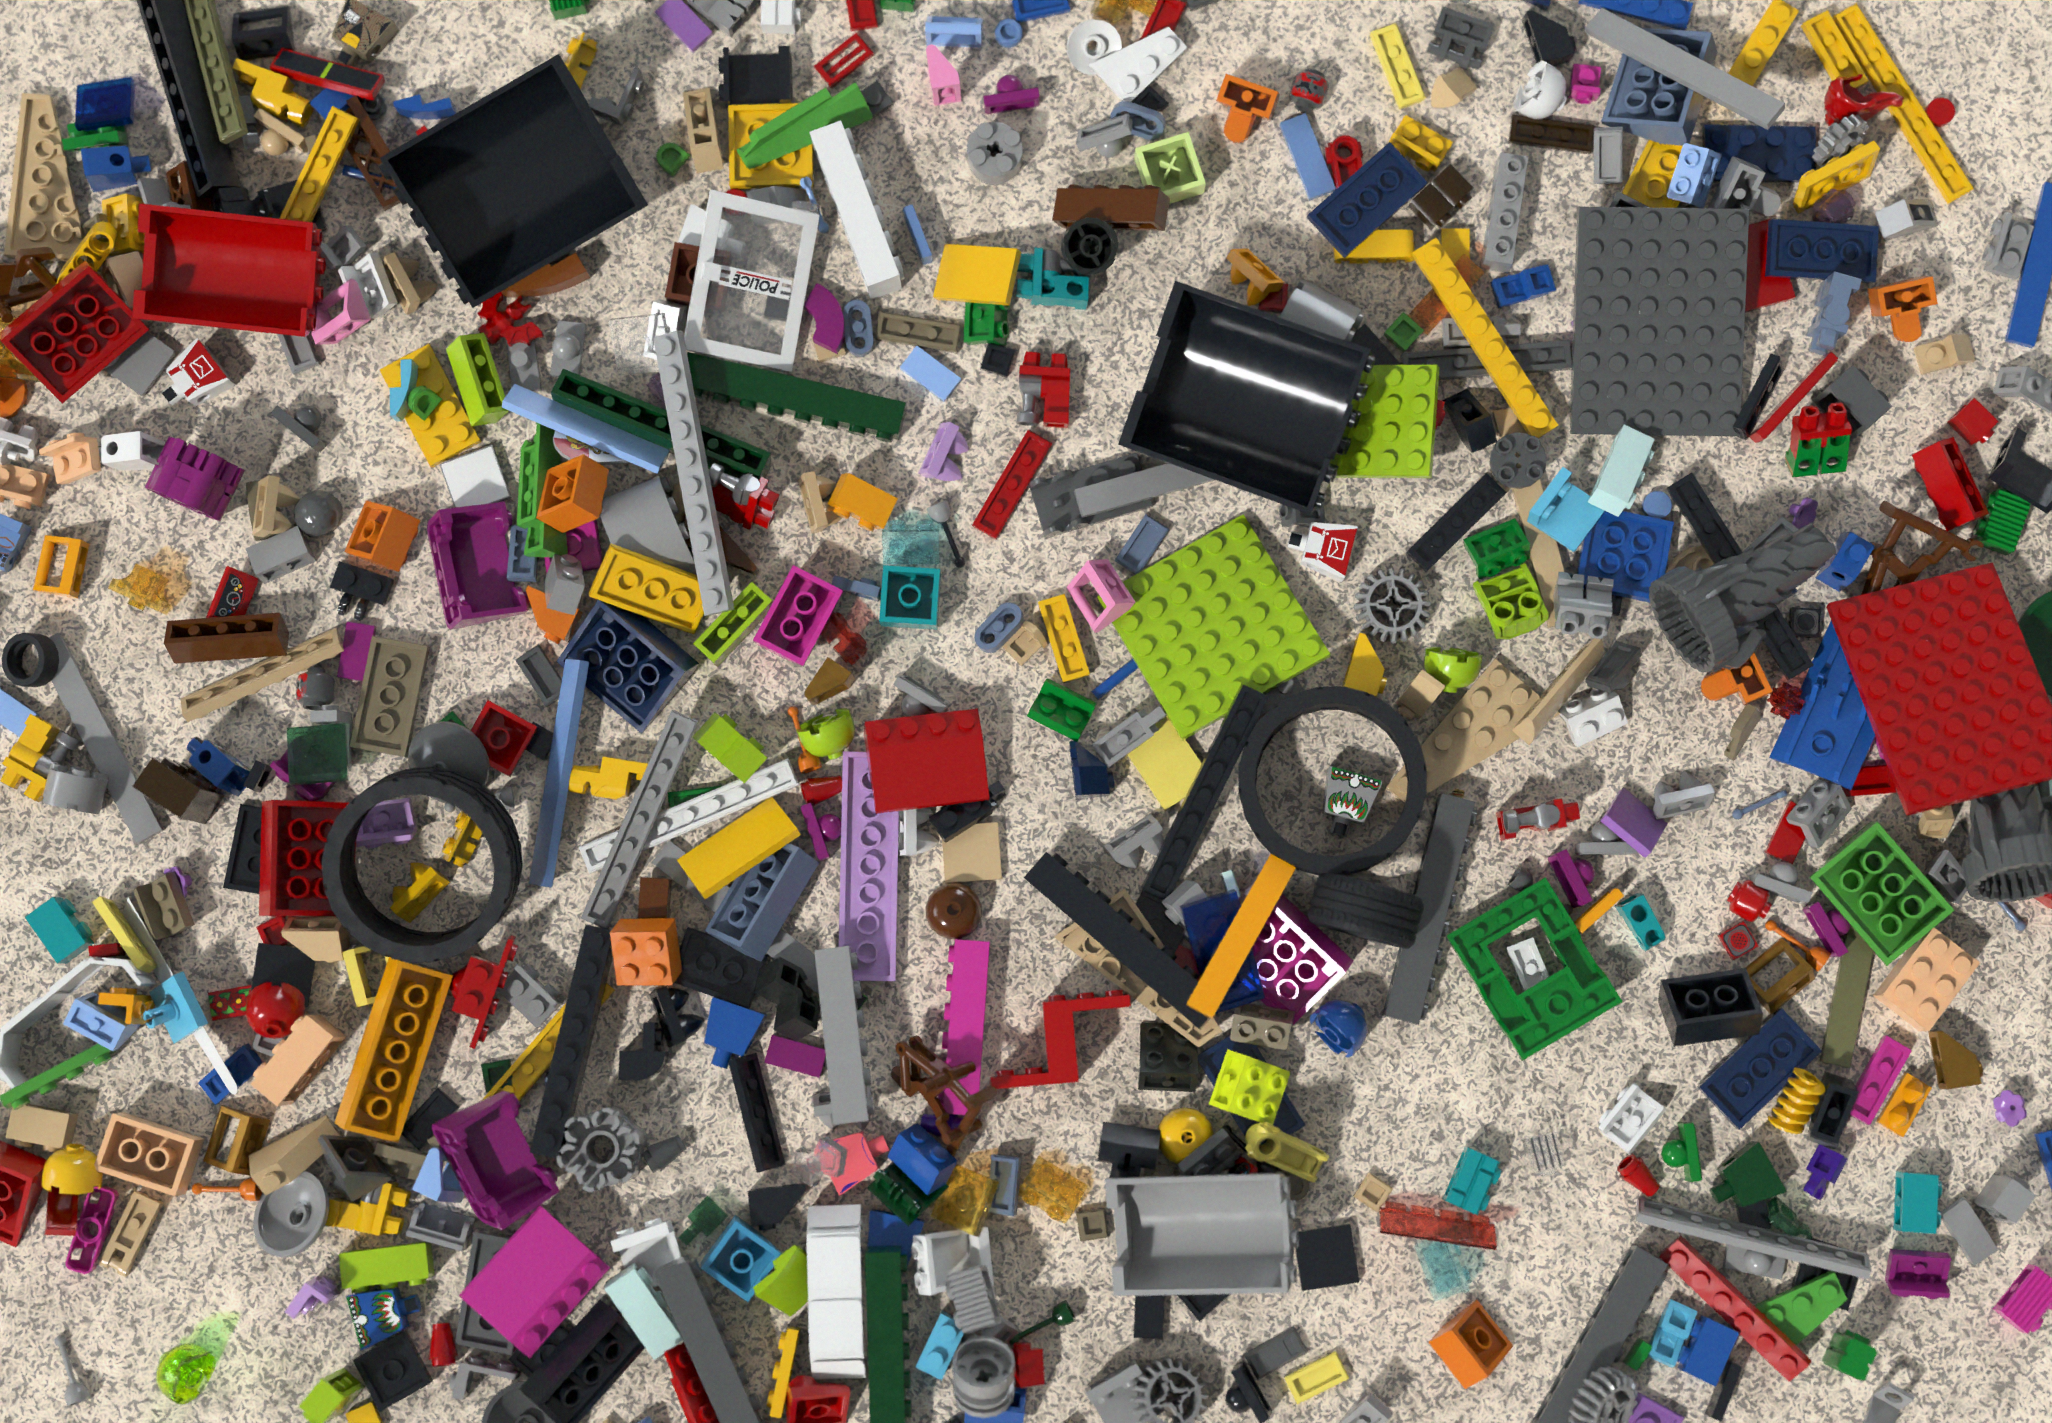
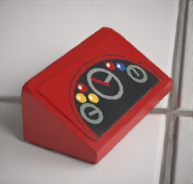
(233, 594)

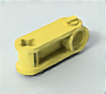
(1284, 1151)

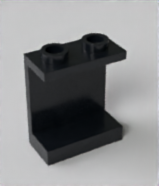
(756, 78)
(2022, 473)

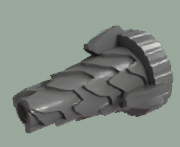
(1715, 610)
(2009, 847)

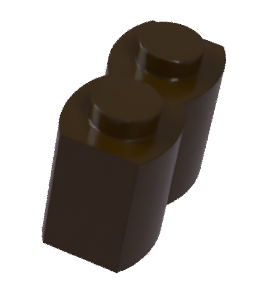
(1441, 197)

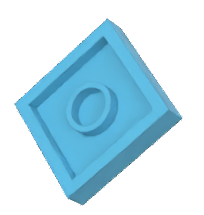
(176, 1008)

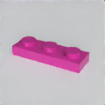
(1878, 1078)

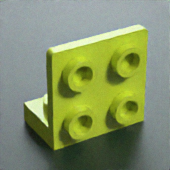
(1249, 1087)

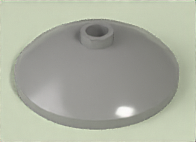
(279, 1216)

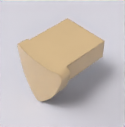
(1451, 88)
(1025, 643)

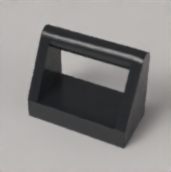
(262, 41)

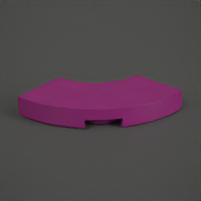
(828, 318)

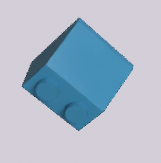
(740, 1258)

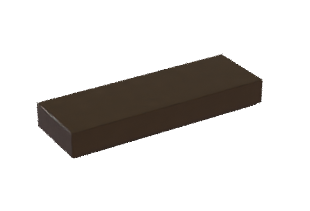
(1551, 134)

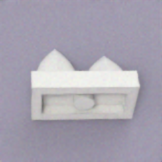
(910, 839)

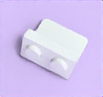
(648, 1247)

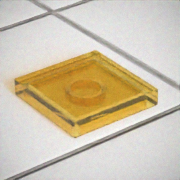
(966, 1200)

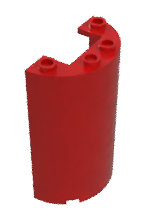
(229, 270)

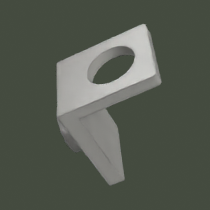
(1883, 1407)

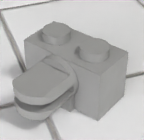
(1742, 190)

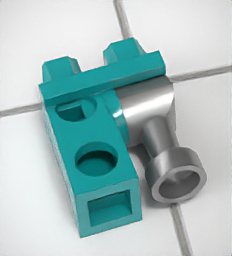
(1048, 284)

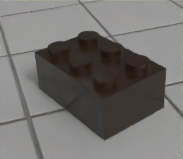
(178, 790)

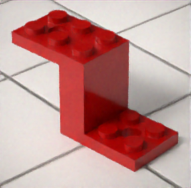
(1059, 1040)

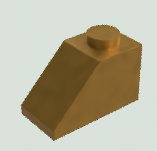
(1953, 1062)

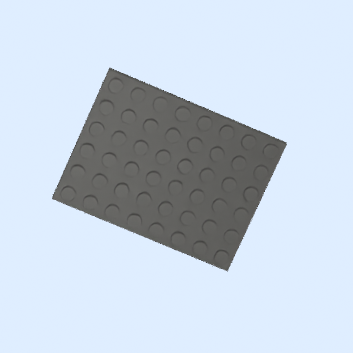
(1658, 320)

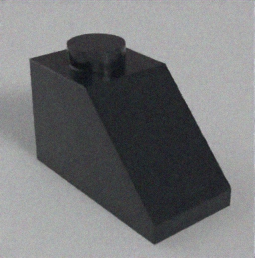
(1548, 39)
(1470, 420)
(1834, 1107)
(773, 1204)

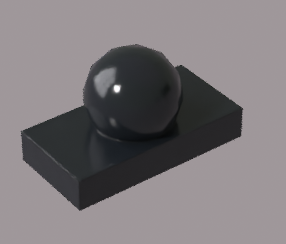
(1247, 1394)

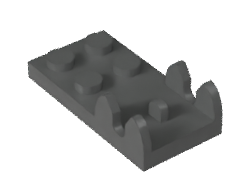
(1057, 502)
(473, 1328)

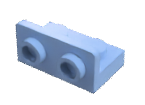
(1693, 175)

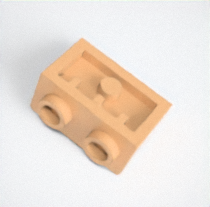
(73, 457)
(22, 486)

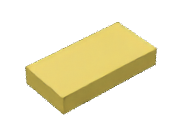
(1316, 1377)

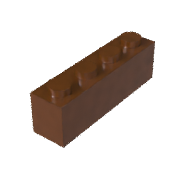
(1120, 207)
(226, 638)

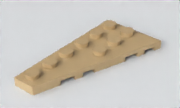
(42, 191)
(1473, 728)
(1102, 960)

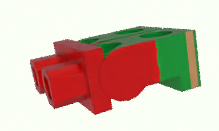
(1817, 439)

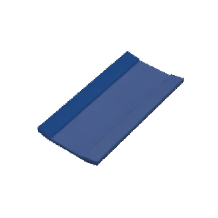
(1833, 726)

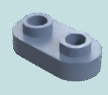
(1140, 117)
(858, 328)
(996, 626)

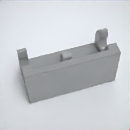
(280, 555)
(441, 1227)

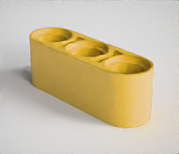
(91, 247)
(1383, 247)

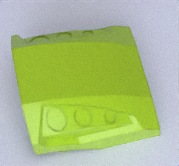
(1512, 603)

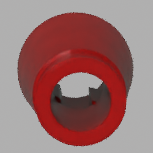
(821, 788)
(1636, 1173)
(442, 1346)

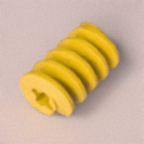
(1799, 1102)

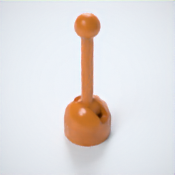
(806, 761)
(1815, 956)
(248, 1189)

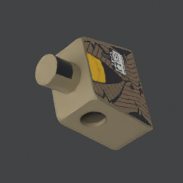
(361, 32)

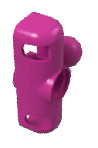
(92, 1246)

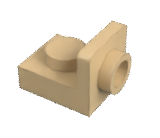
(1935, 823)

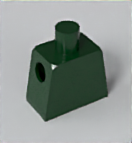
(1747, 1177)

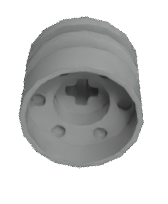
(983, 1376)

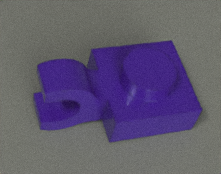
(1825, 1167)

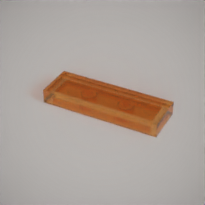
(1431, 309)

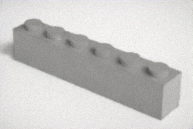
(842, 1035)

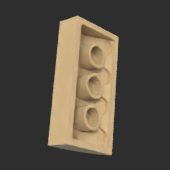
(1559, 691)

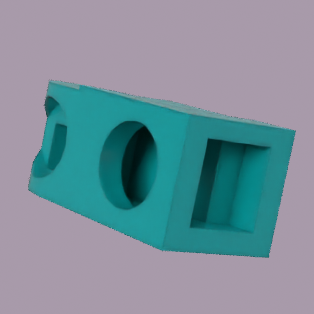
(1641, 921)

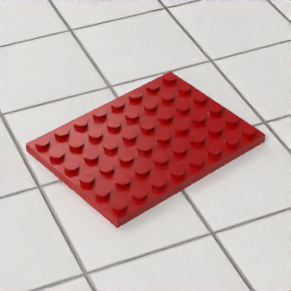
(1948, 687)

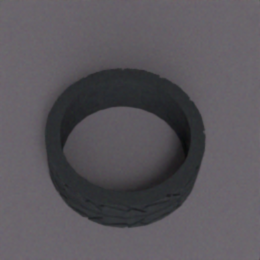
(1350, 701)
(374, 928)

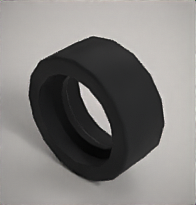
(13, 655)

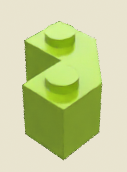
(730, 747)

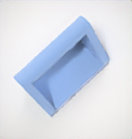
(954, 31)
(99, 1022)
(437, 1183)

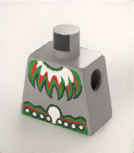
(1348, 798)

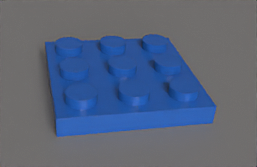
(1628, 550)

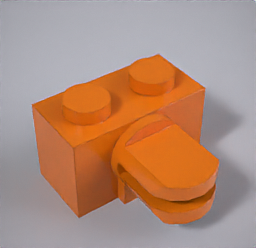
(1245, 103)
(1903, 303)
(1746, 680)

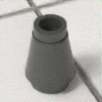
(663, 1153)

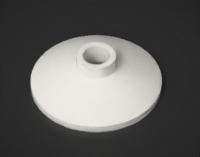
(1106, 40)

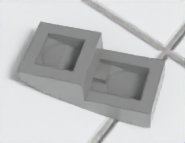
(1968, 1231)

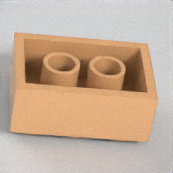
(1926, 980)
(297, 1059)
(148, 1154)

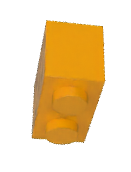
(862, 501)

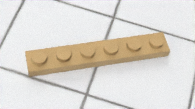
(261, 675)

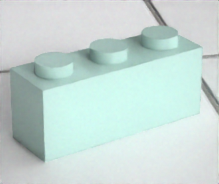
(1622, 471)
(644, 1309)

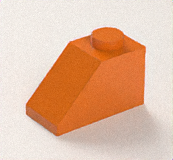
(555, 623)

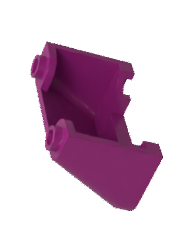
(473, 564)
(494, 1160)

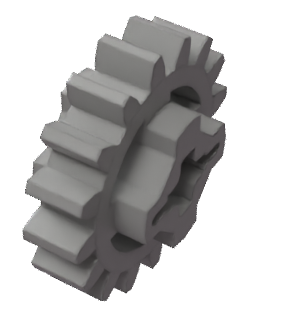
(1840, 139)

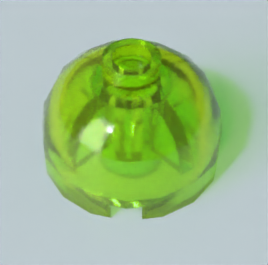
(183, 1370)

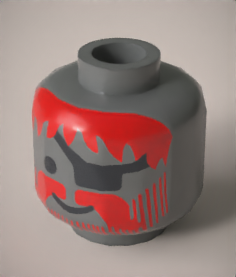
(1309, 90)
(315, 689)

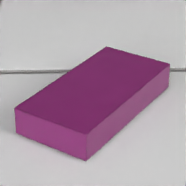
(356, 650)
(795, 1056)

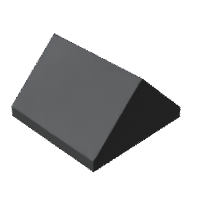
(354, 1164)

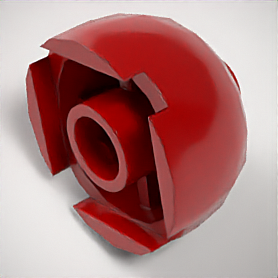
(274, 1009)

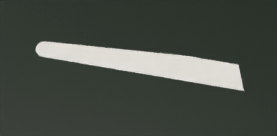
(163, 973)

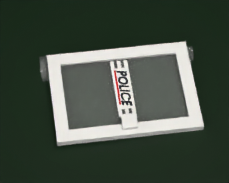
(751, 280)

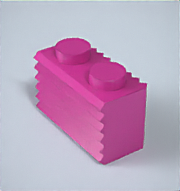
(2026, 1300)

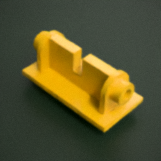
(580, 52)
(458, 846)

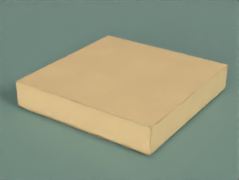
(973, 855)

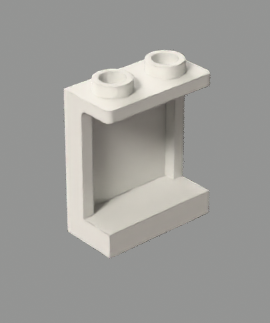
(947, 1253)

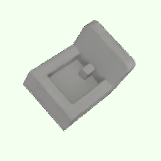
(342, 248)

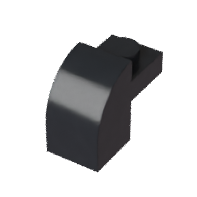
(644, 1063)

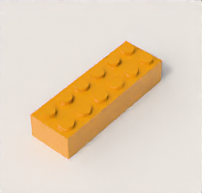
(393, 1050)

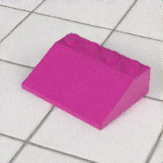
(1296, 960)
(534, 1281)

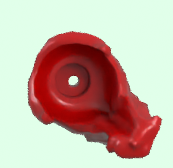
(1845, 100)

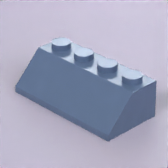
(762, 901)

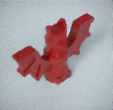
(501, 323)

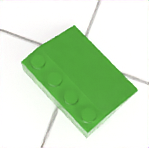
(1881, 892)

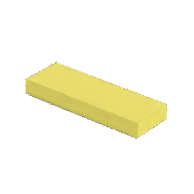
(1397, 66)
(125, 934)

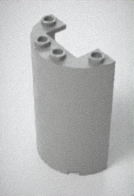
(1203, 1234)

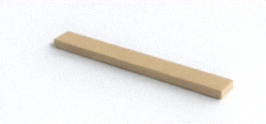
(1543, 549)

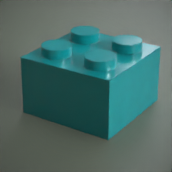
(910, 597)

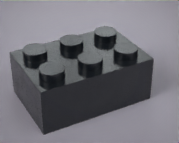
(1710, 1007)

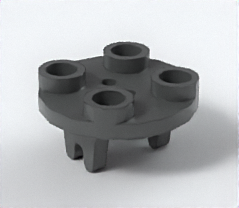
(1531, 460)

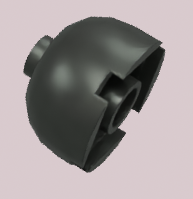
(1089, 245)

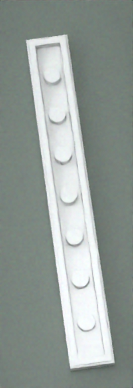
(702, 810)

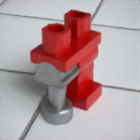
(1046, 383)
(743, 498)
(1549, 815)

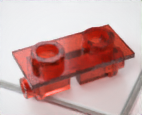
(850, 643)

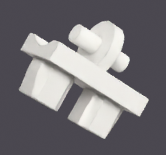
(14, 445)

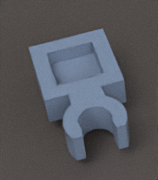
(864, 588)

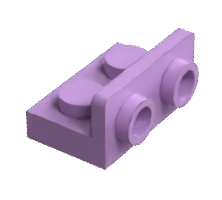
(311, 1294)

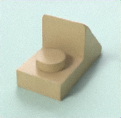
(1944, 354)

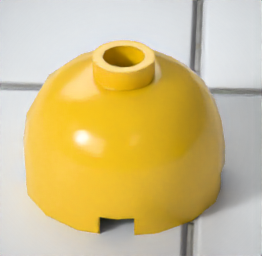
(1177, 1123)
(72, 1171)

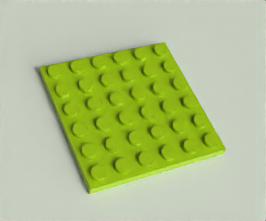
(1213, 622)

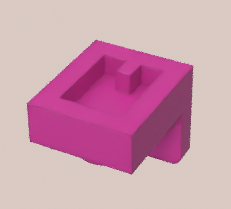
(1585, 83)

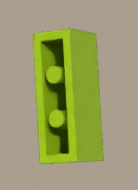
(477, 379)
(734, 625)
(386, 1266)
(331, 1396)

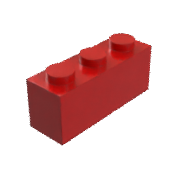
(1949, 484)

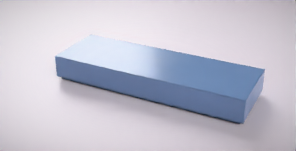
(1307, 156)

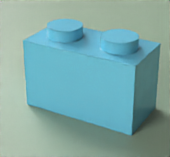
(940, 1346)

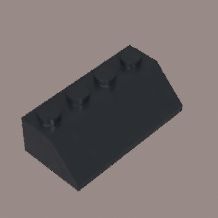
(583, 1365)

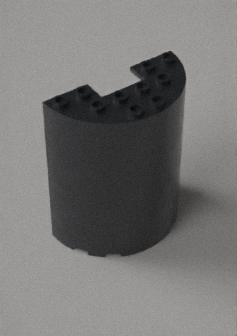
(513, 181)
(1248, 398)

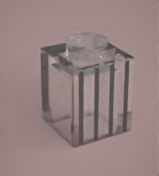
(1543, 1153)

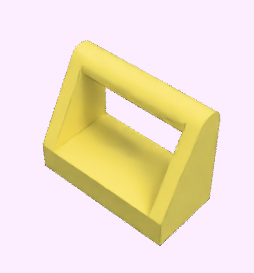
(358, 976)

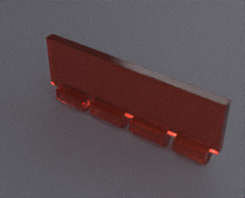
(1445, 1228)

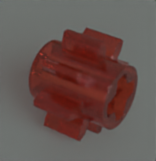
(1786, 701)

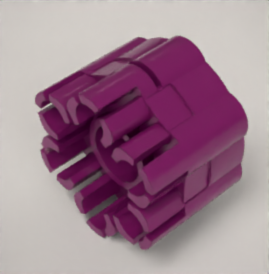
(194, 478)

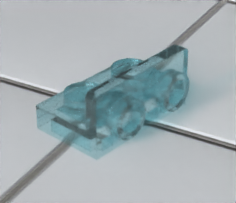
(910, 543)
(1442, 1268)

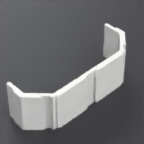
(12, 1031)
(835, 1291)

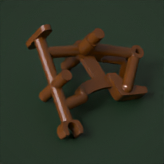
(24, 261)
(1885, 558)
(941, 1077)

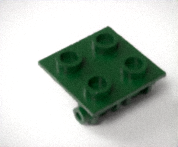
(902, 1194)

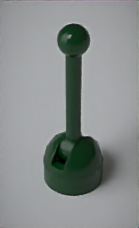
(1061, 1315)

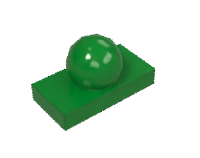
(1684, 1152)

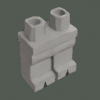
(724, 14)
(1580, 611)

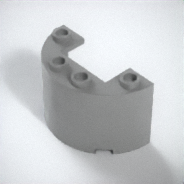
(1322, 311)
(646, 523)

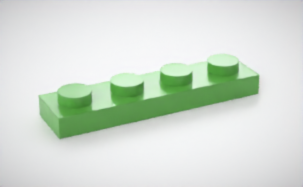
(47, 1080)

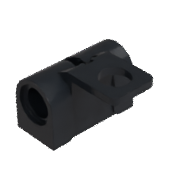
(238, 201)
(1128, 1149)

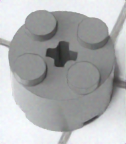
(991, 138)
(75, 788)

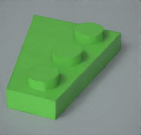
(1804, 1306)

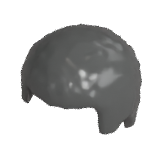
(317, 513)

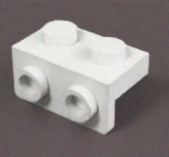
(373, 284)
(1593, 716)
(1630, 1118)

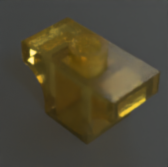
(143, 589)

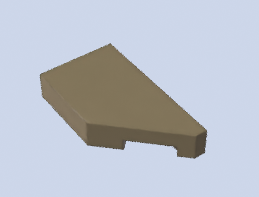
(1742, 730)

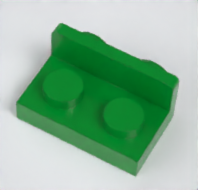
(94, 138)
(985, 323)
(1498, 548)
(1062, 710)

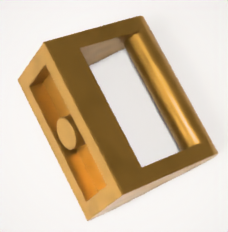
(828, 682)
(1788, 985)
(247, 1140)

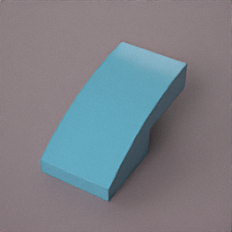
(399, 395)
(1670, 1332)

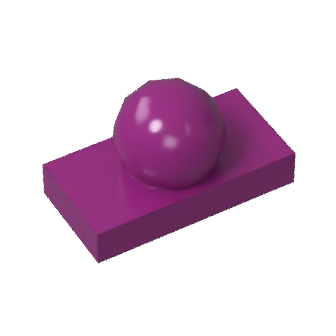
(1011, 96)
(824, 829)
(1573, 877)
(1828, 927)

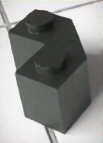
(786, 986)

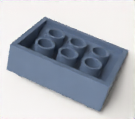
(1653, 103)

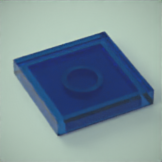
(105, 104)

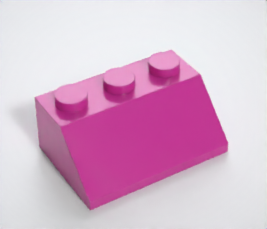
(797, 616)

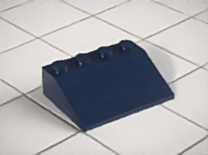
(629, 663)

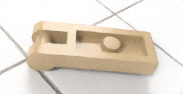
(131, 1232)

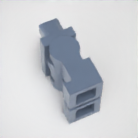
(1833, 311)

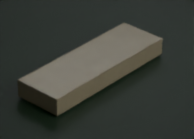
(918, 332)

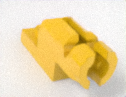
(274, 93)
(609, 781)

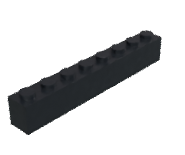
(187, 95)
(1116, 934)
(573, 1041)

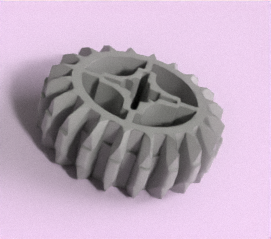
(1378, 606)
(1165, 1386)
(1604, 1398)

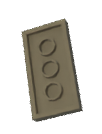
(389, 696)

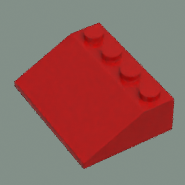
(73, 332)
(926, 760)
(292, 857)
(19, 1190)

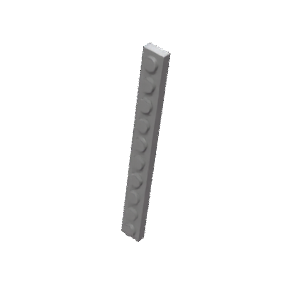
(693, 473)

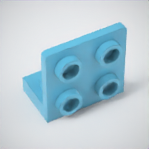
(1564, 512)

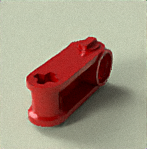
(1342, 167)

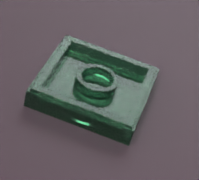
(317, 754)

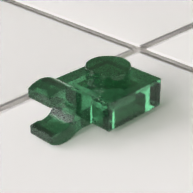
(705, 1218)
(1784, 1218)

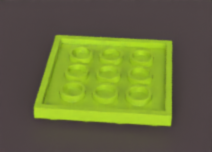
(1395, 424)

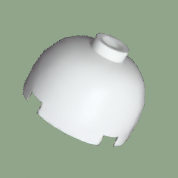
(1542, 93)

